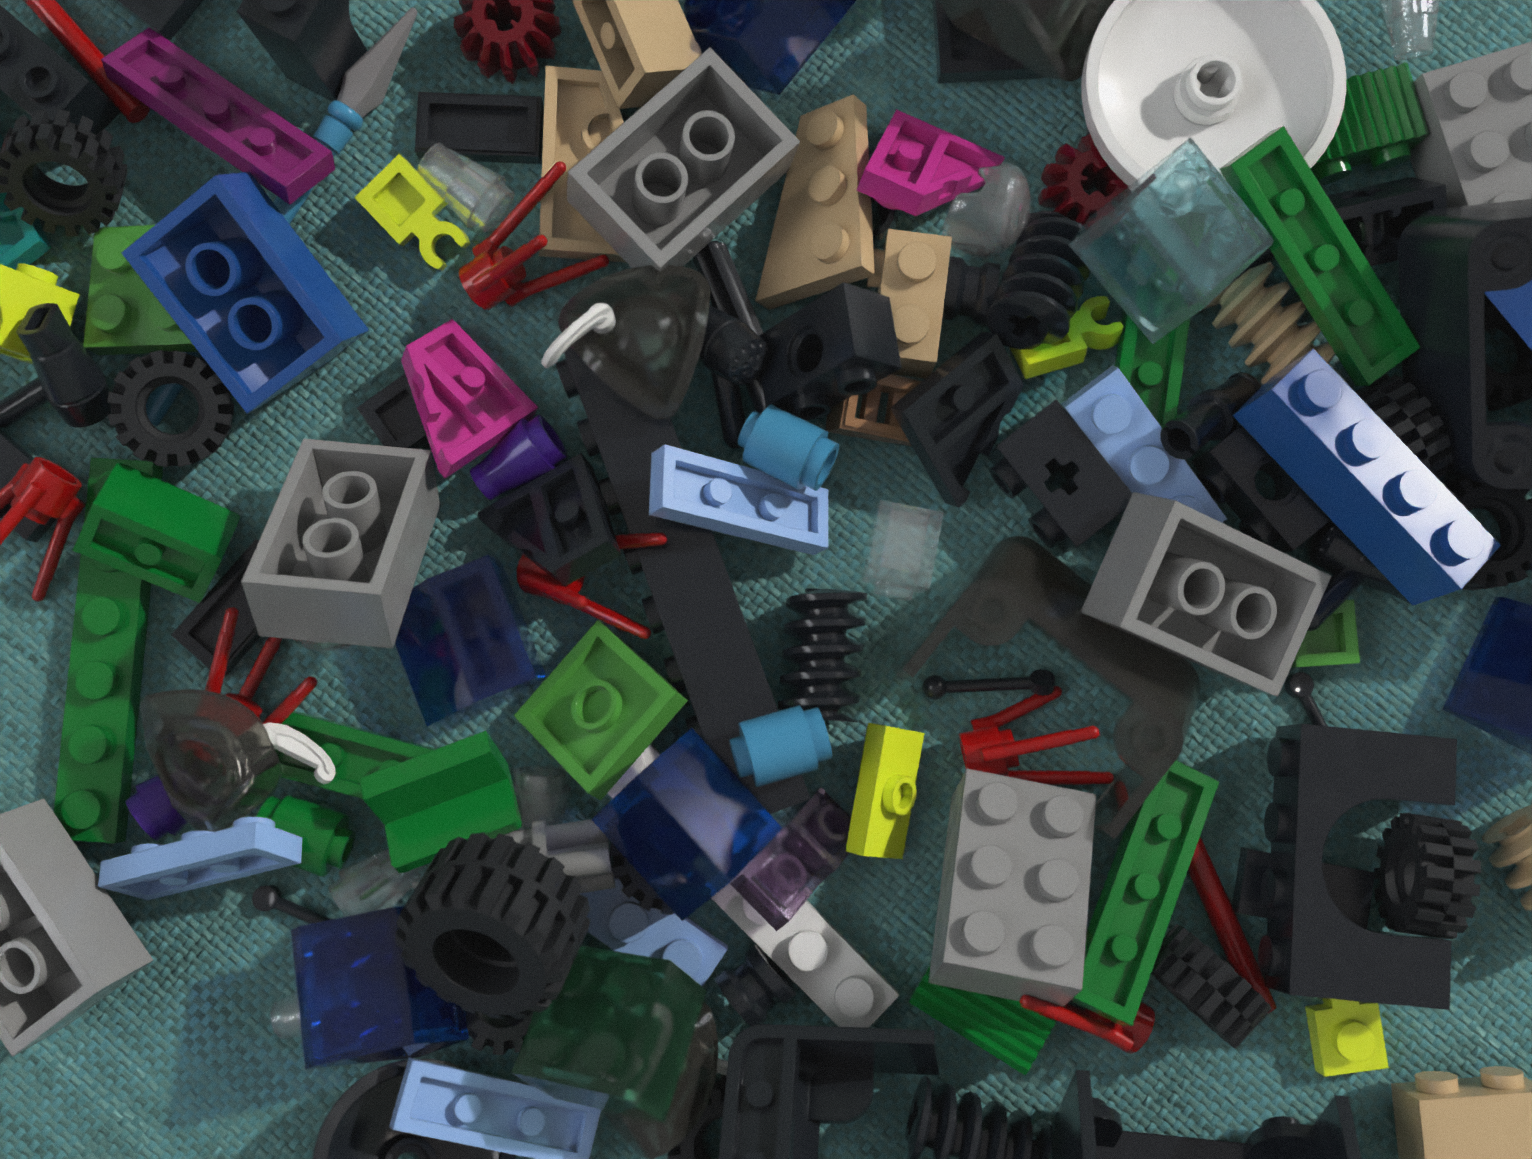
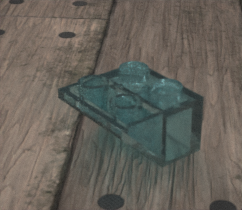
(1171, 241)

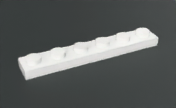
(804, 948)

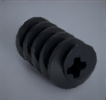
(1039, 284)
(822, 651)
(969, 1131)

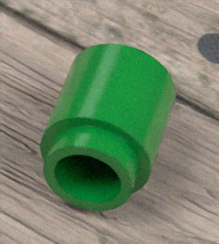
(324, 832)

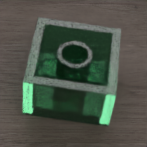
(614, 1034)

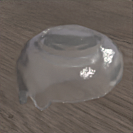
(993, 218)

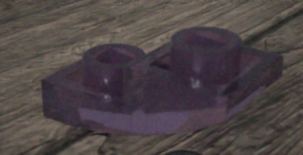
(796, 860)

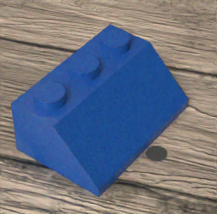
(244, 289)

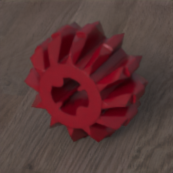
(496, 49)
(1072, 173)

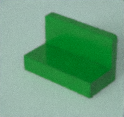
(157, 532)
(442, 798)

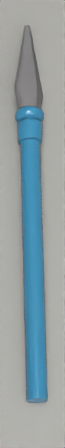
(360, 92)

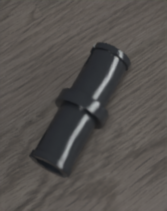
(1208, 416)

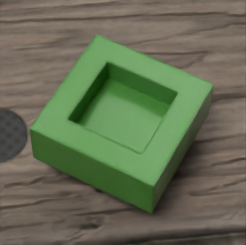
(1332, 642)

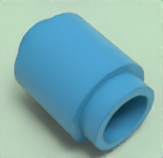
(787, 448)
(781, 745)

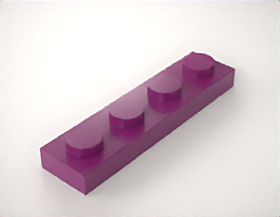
(219, 115)

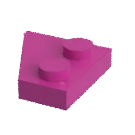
(922, 166)
(461, 396)

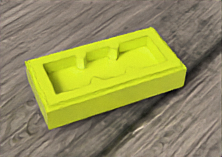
(885, 792)

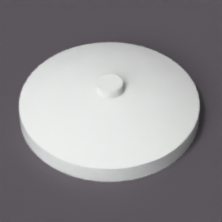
(1210, 75)

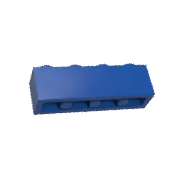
(1366, 480)

